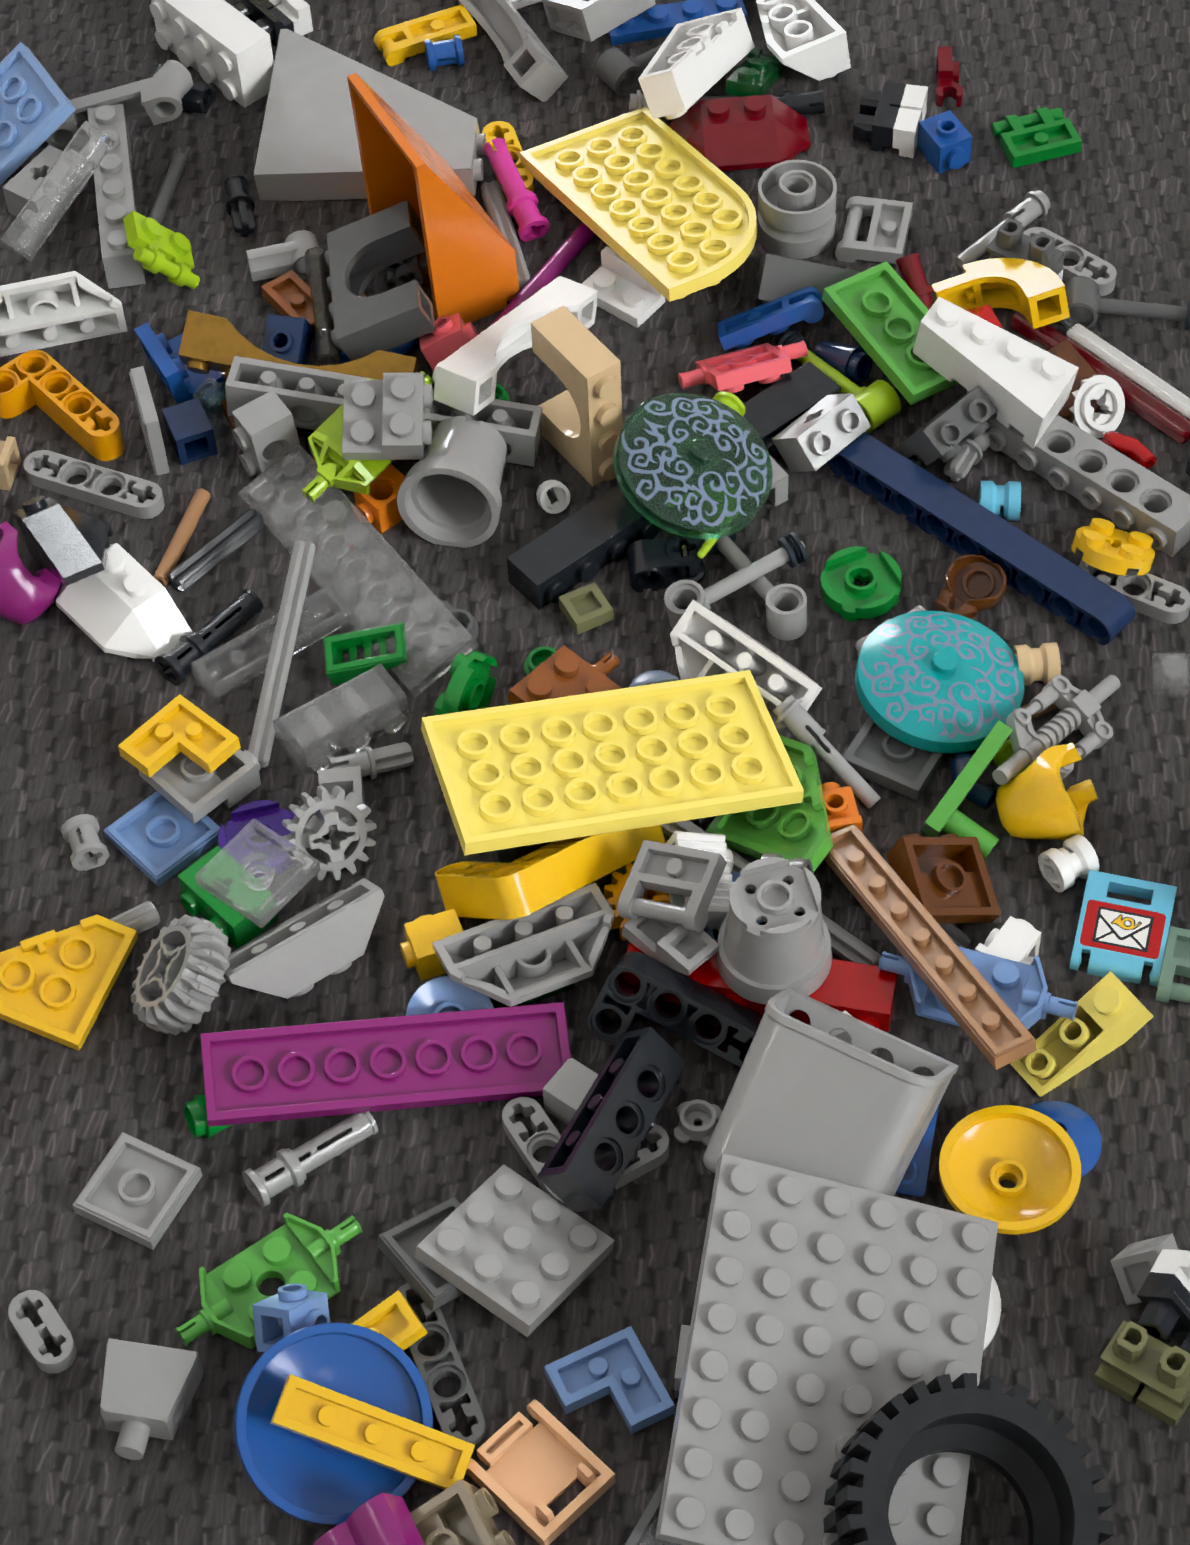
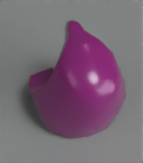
(21, 593)

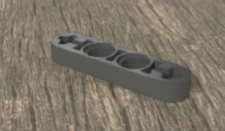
(446, 1365)

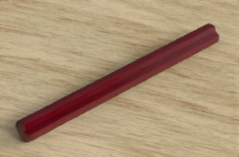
(1135, 397)

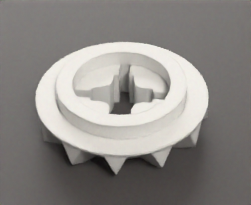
(1108, 397)

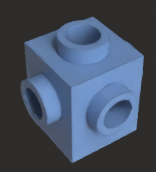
(287, 1312)

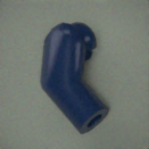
(980, 793)

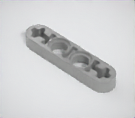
(97, 480)

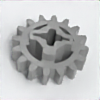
(346, 831)

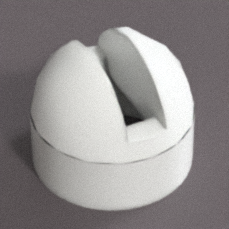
(560, 492)

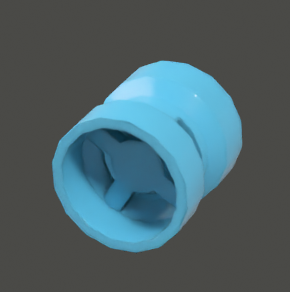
(1001, 499)

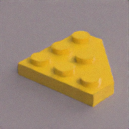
(63, 978)

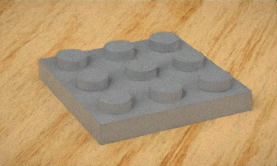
(514, 1250)

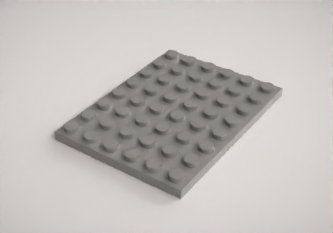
(799, 1331)

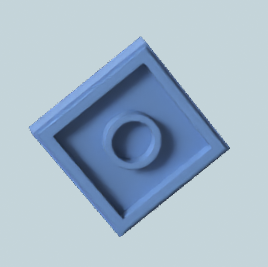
(161, 837)

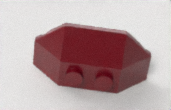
(744, 131)

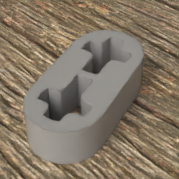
(33, 1337)

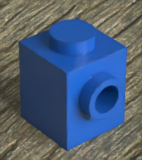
(944, 142)

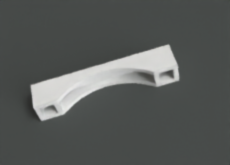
(470, 374)

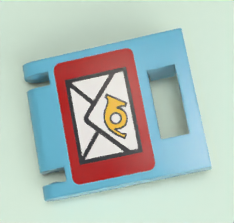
(1121, 932)

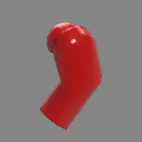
(1130, 448)

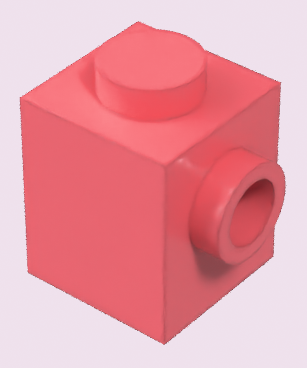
(449, 337)

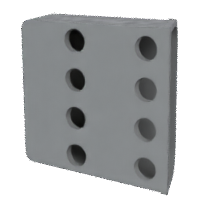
(829, 1103)

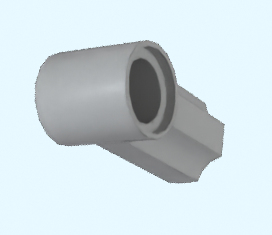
(281, 258)

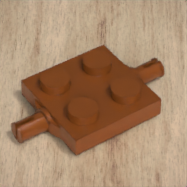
(565, 676)

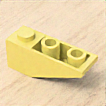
(1103, 1022)

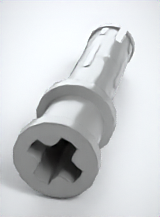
(288, 1170)

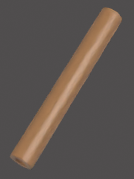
(182, 535)

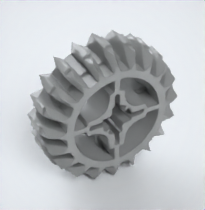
(180, 975)

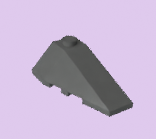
(781, 275)

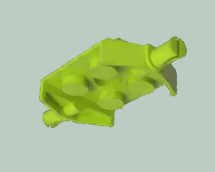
(331, 468)

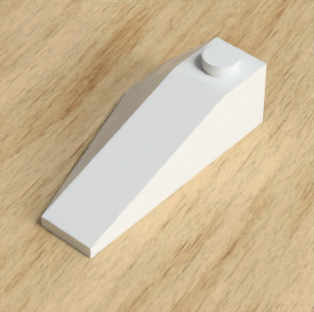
(804, 37)

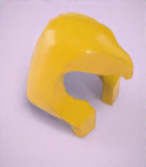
(1037, 803)

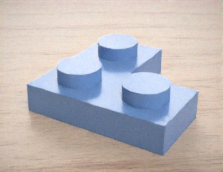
(614, 1368)

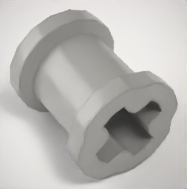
(85, 842)

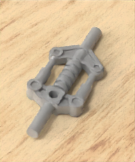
(1078, 711)

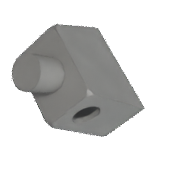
(146, 1392)

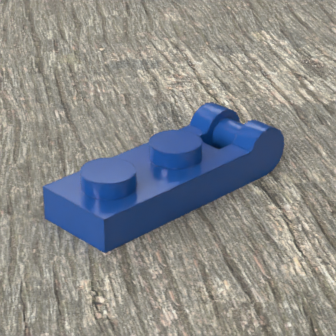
(771, 318)

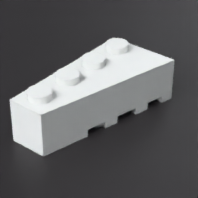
(1015, 375)

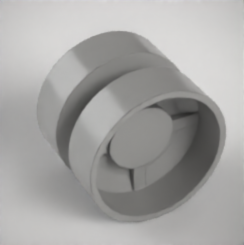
(796, 209)

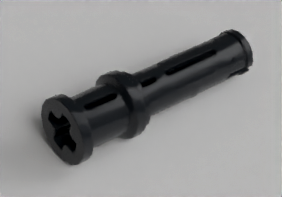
(195, 645)

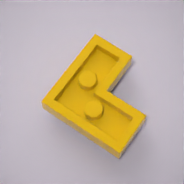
(179, 729)

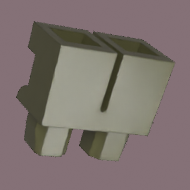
(1141, 1359)

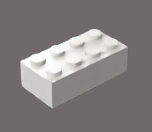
(218, 45)

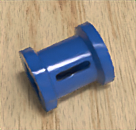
(444, 52)

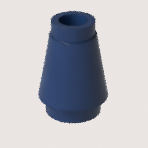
(845, 359)

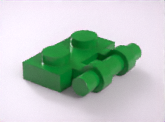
(1036, 136)

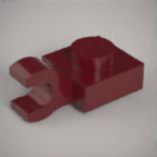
(947, 77)

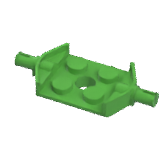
(292, 1253)

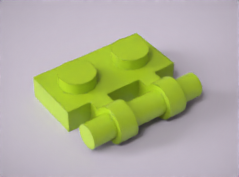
(161, 249)

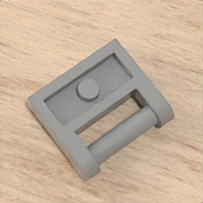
(886, 233)
(676, 872)

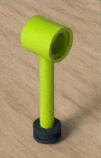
(877, 400)

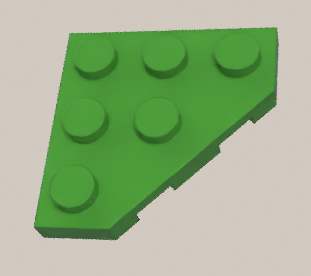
(788, 829)

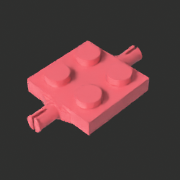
(752, 364)

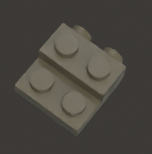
(460, 1518)

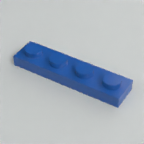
(661, 19)

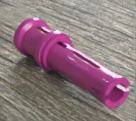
(521, 202)

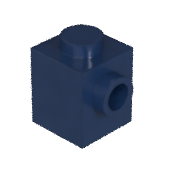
(288, 338)

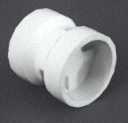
(1068, 863)

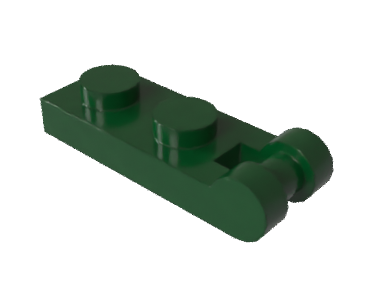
(754, 75)

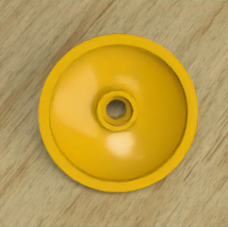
(1012, 1146)

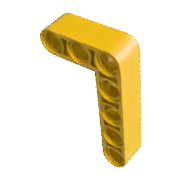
(539, 877)

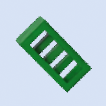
(350, 642)

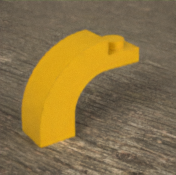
(1010, 285)

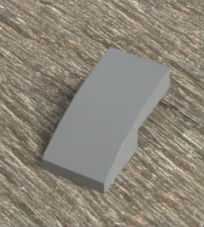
(670, 943)

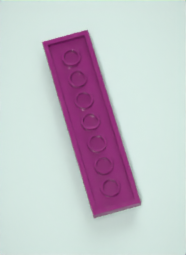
(382, 1063)

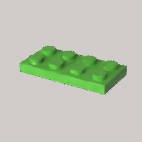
(885, 322)

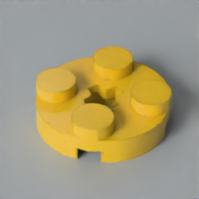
(1113, 548)

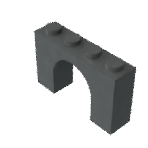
(354, 259)

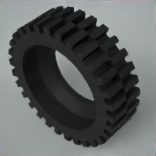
(978, 1423)

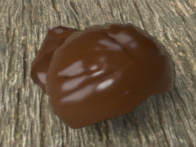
(971, 586)

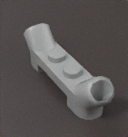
(152, 97)

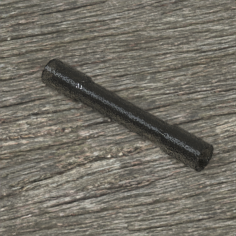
(317, 274)

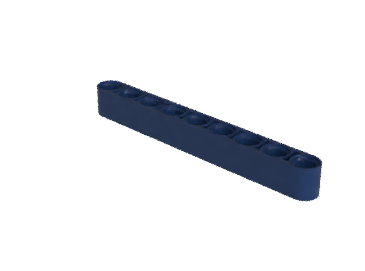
(974, 530)

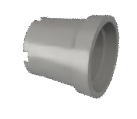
(456, 487)
(789, 948)

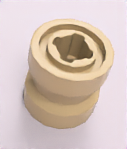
(1038, 663)

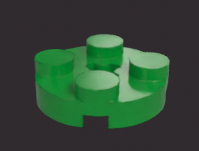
(860, 602)
(470, 684)

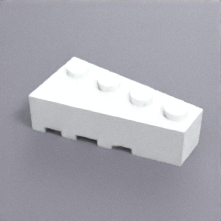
(693, 61)

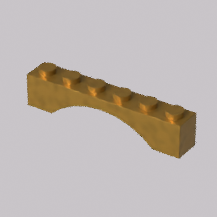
(212, 343)

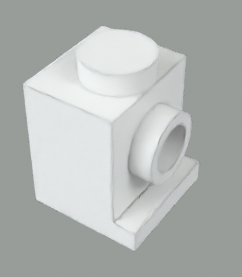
(1014, 941)

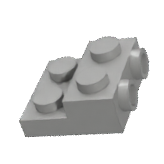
(386, 418)
(197, 791)

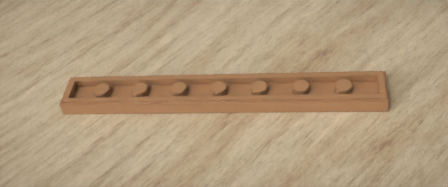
(929, 949)

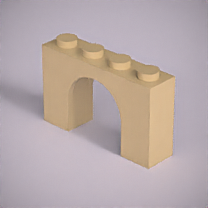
(589, 413)

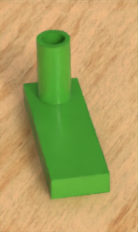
(946, 816)

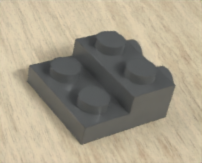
(945, 430)

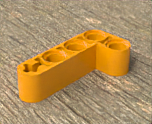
(43, 382)

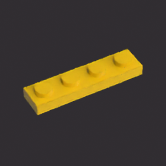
(371, 1433)

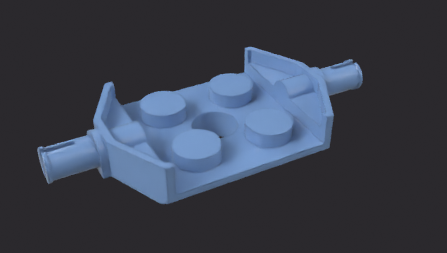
(1017, 984)

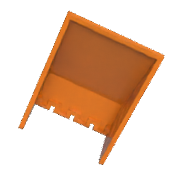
(466, 253)

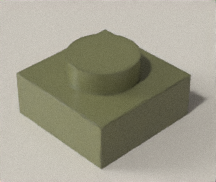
(586, 608)

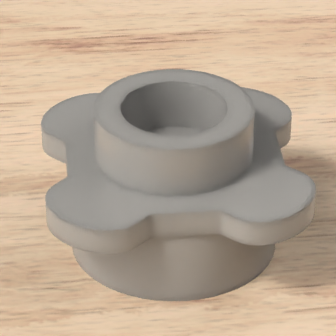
(696, 1111)

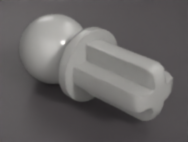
(970, 455)

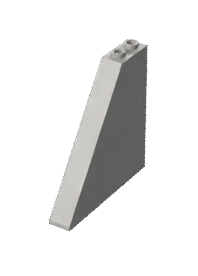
(310, 130)

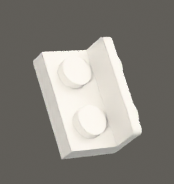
(623, 290)

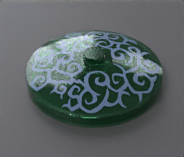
(692, 466)

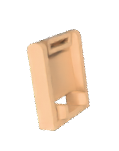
(535, 1467)

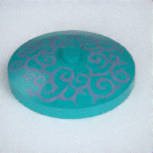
(937, 680)

